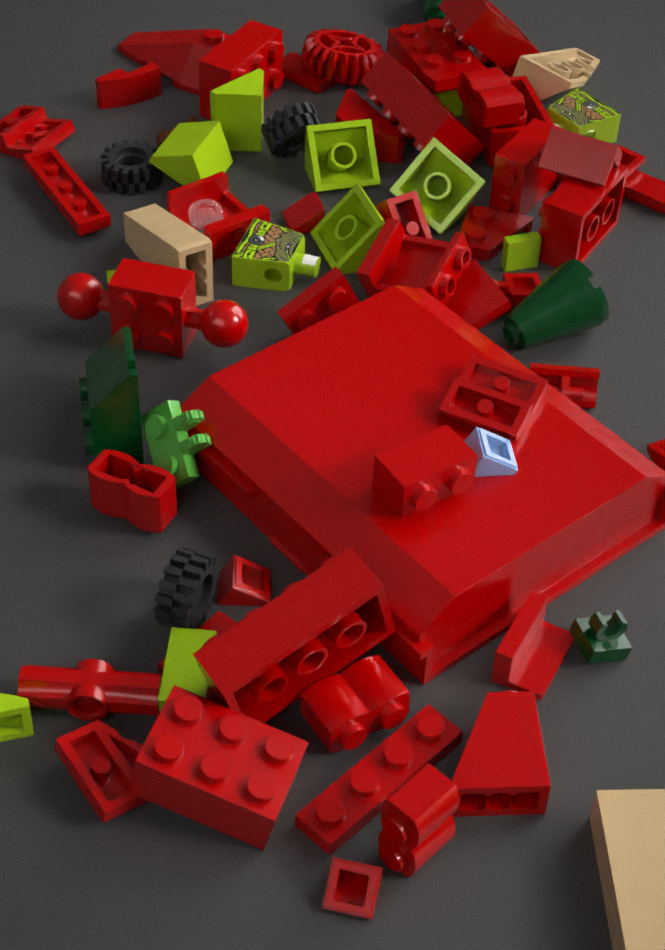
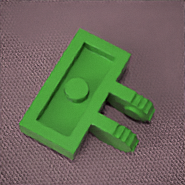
(169, 440)

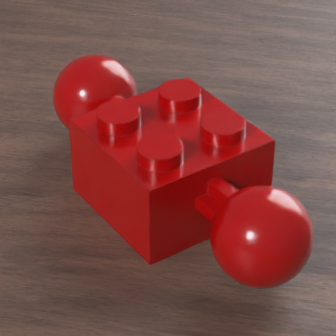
(156, 305)

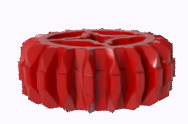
(340, 55)

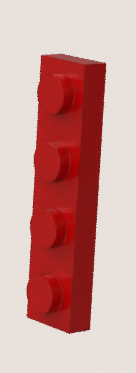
(67, 191)
(361, 791)

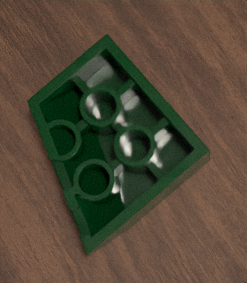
(112, 398)

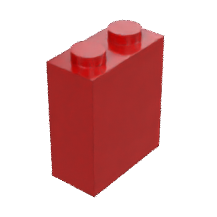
(517, 177)

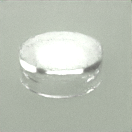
(204, 213)

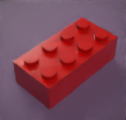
(418, 109)
(297, 638)

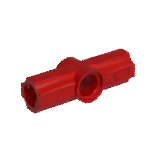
(90, 689)

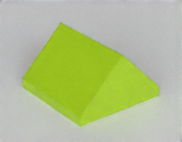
(240, 111)
(193, 152)
(341, 155)
(442, 184)
(348, 231)

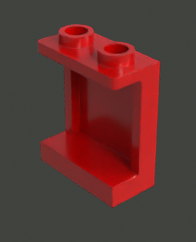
(236, 216)
(414, 262)

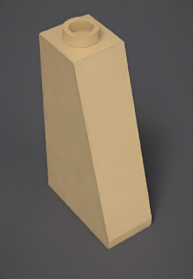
(168, 241)
(631, 865)

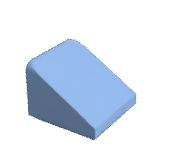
(493, 452)

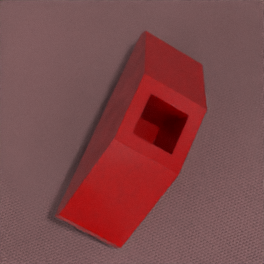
(387, 138)

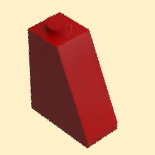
(504, 759)

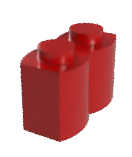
(490, 97)
(132, 491)
(354, 703)
(417, 820)

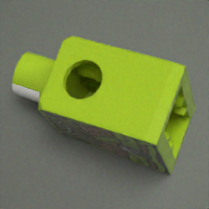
(585, 115)
(271, 258)

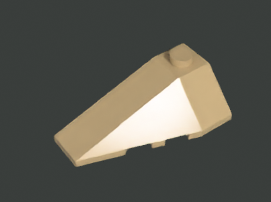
(556, 71)

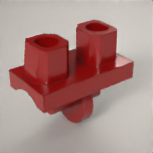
(574, 382)

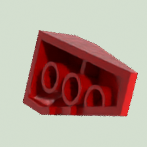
(174, 52)

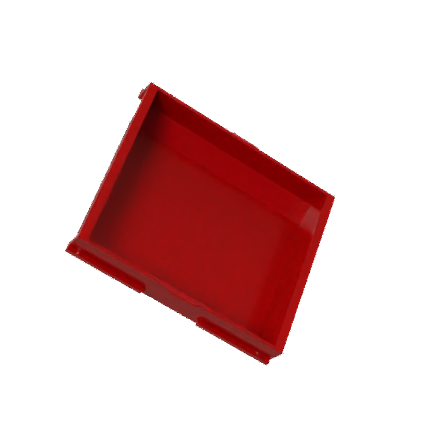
(298, 452)

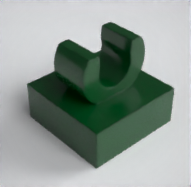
(601, 637)

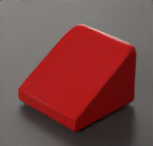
(304, 214)
(243, 583)
(352, 887)

